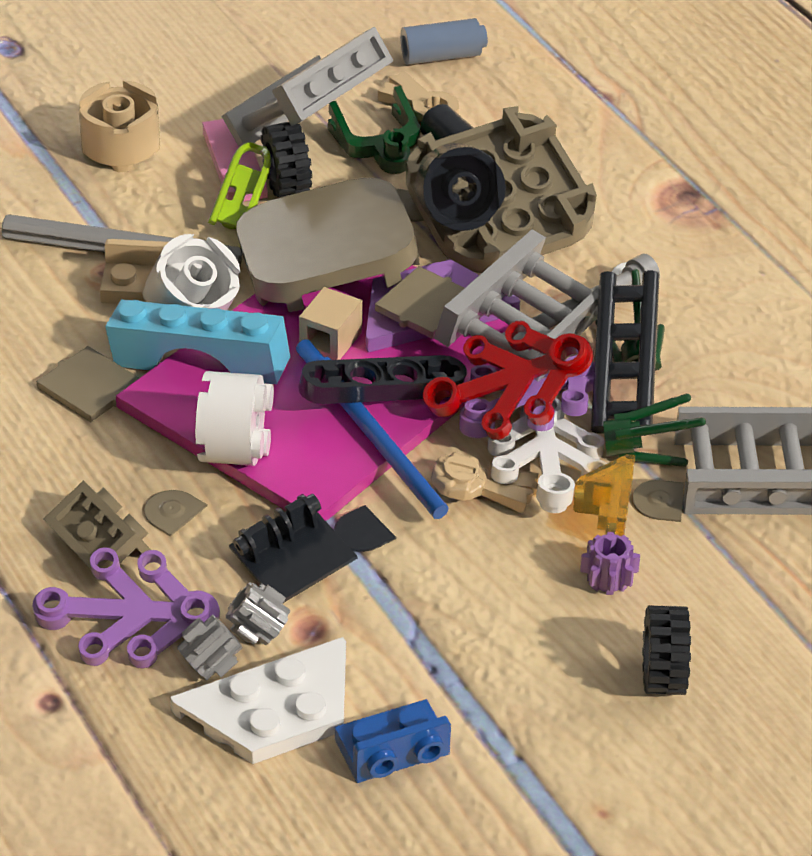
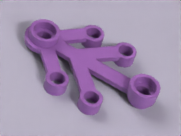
(573, 401)
(131, 611)

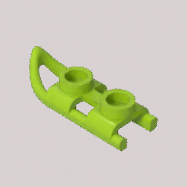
(244, 181)

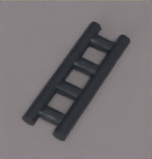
(607, 332)

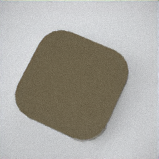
(540, 193)
(326, 240)

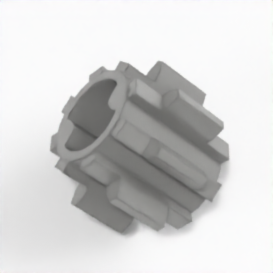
(257, 613)
(209, 647)

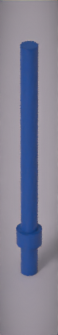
(384, 444)

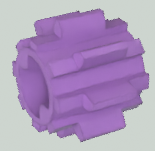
(610, 563)

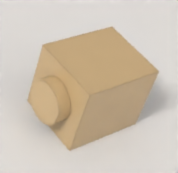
(331, 322)

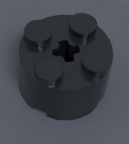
(476, 203)

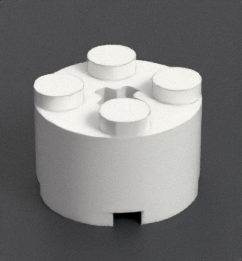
(194, 274)
(233, 418)

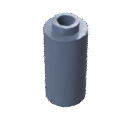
(442, 41)

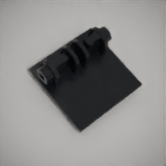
(292, 548)

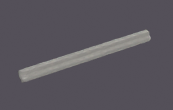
(75, 235)

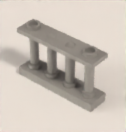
(309, 87)
(506, 278)
(748, 488)

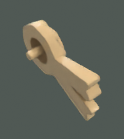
(418, 97)
(466, 479)

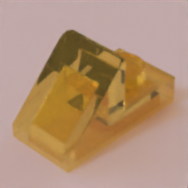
(607, 494)

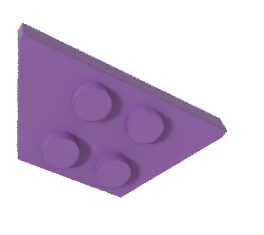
(386, 332)

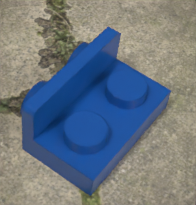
(393, 740)

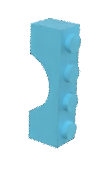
(241, 341)

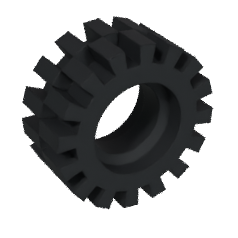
(289, 159)
(666, 650)

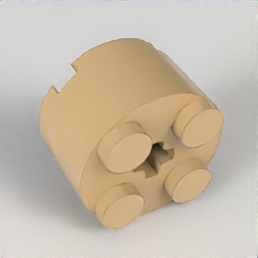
(119, 124)

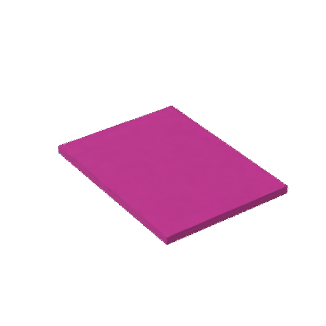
(311, 443)

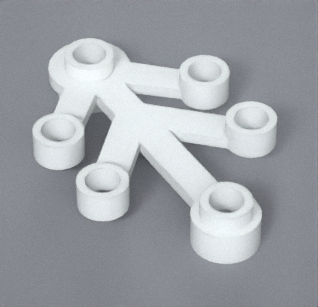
(553, 488)

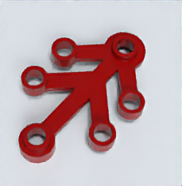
(515, 376)

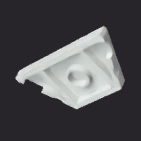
(272, 704)

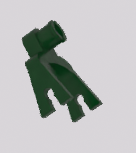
(388, 149)

